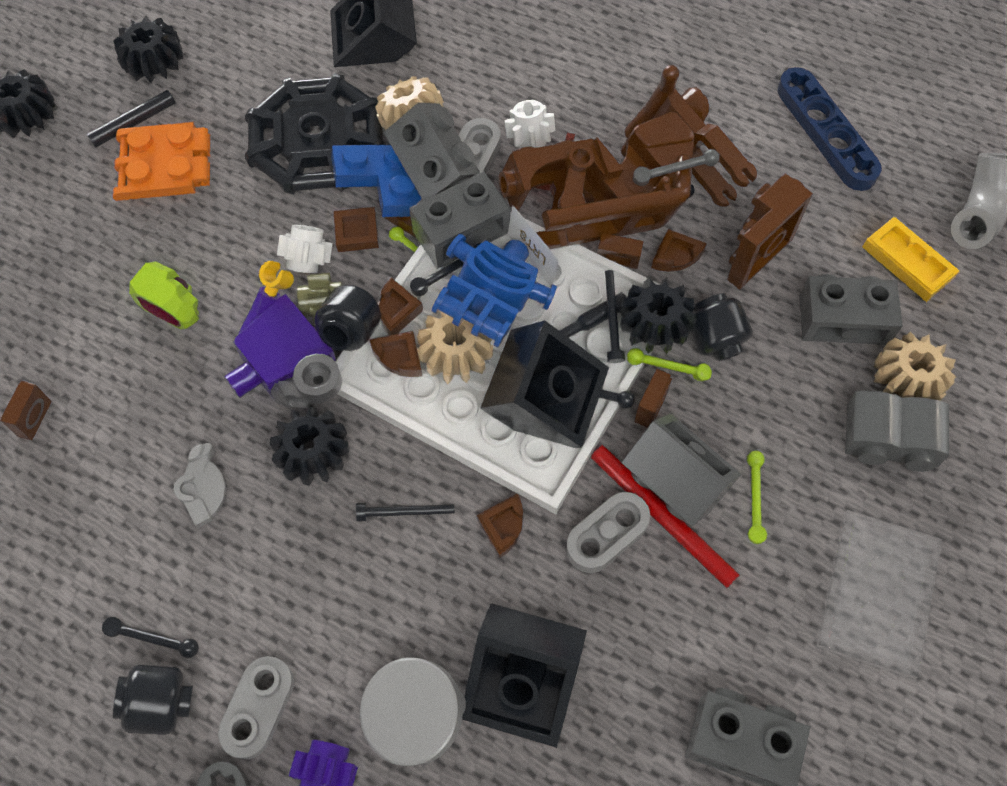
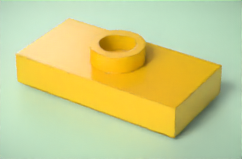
(910, 259)

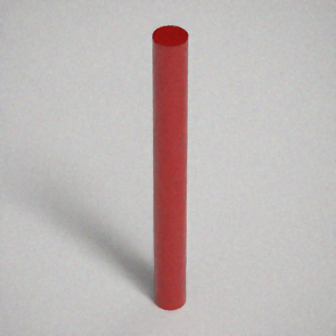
(675, 527)

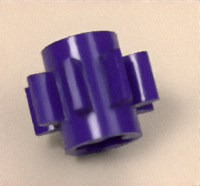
(323, 766)

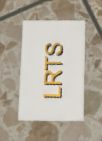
(539, 253)

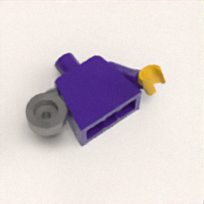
(283, 349)

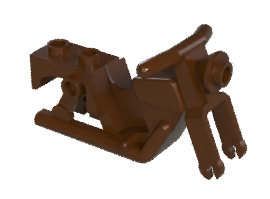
(661, 134)

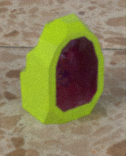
(164, 295)

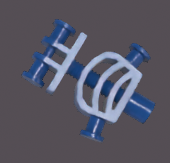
(491, 287)

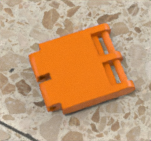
(161, 160)

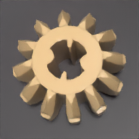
(403, 97)
(454, 359)
(914, 368)

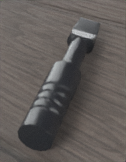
(592, 317)

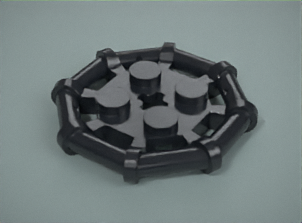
(311, 104)

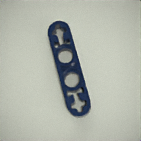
(834, 126)

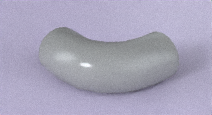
(986, 206)

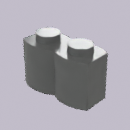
(897, 429)

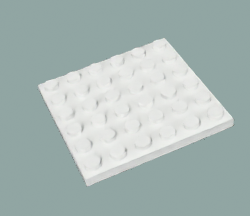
(451, 413)

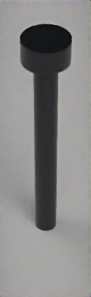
(615, 355)
(363, 511)

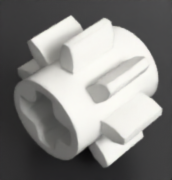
(530, 124)
(304, 249)

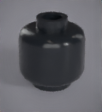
(347, 318)
(720, 327)
(151, 699)

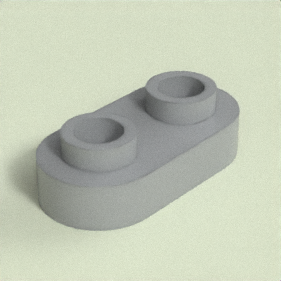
(484, 130)
(607, 533)
(256, 706)

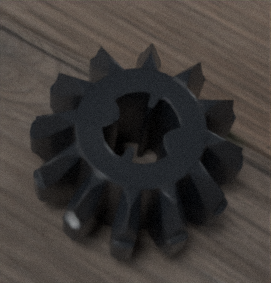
(148, 48)
(24, 103)
(673, 310)
(328, 447)

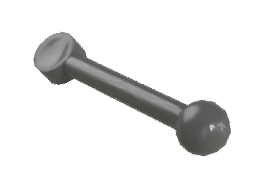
(643, 175)

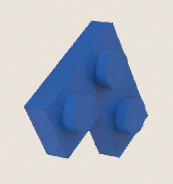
(376, 167)

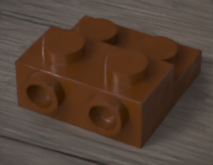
(768, 227)

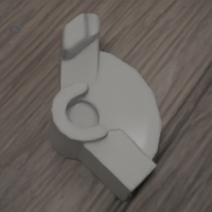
(202, 485)

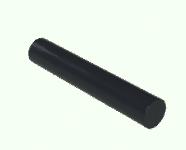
(131, 118)

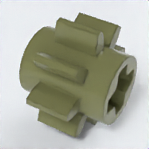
(314, 294)

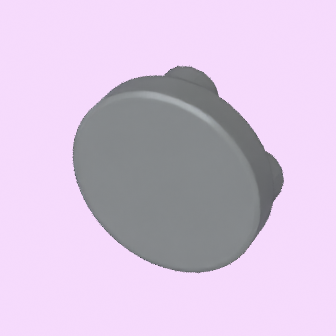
(411, 712)

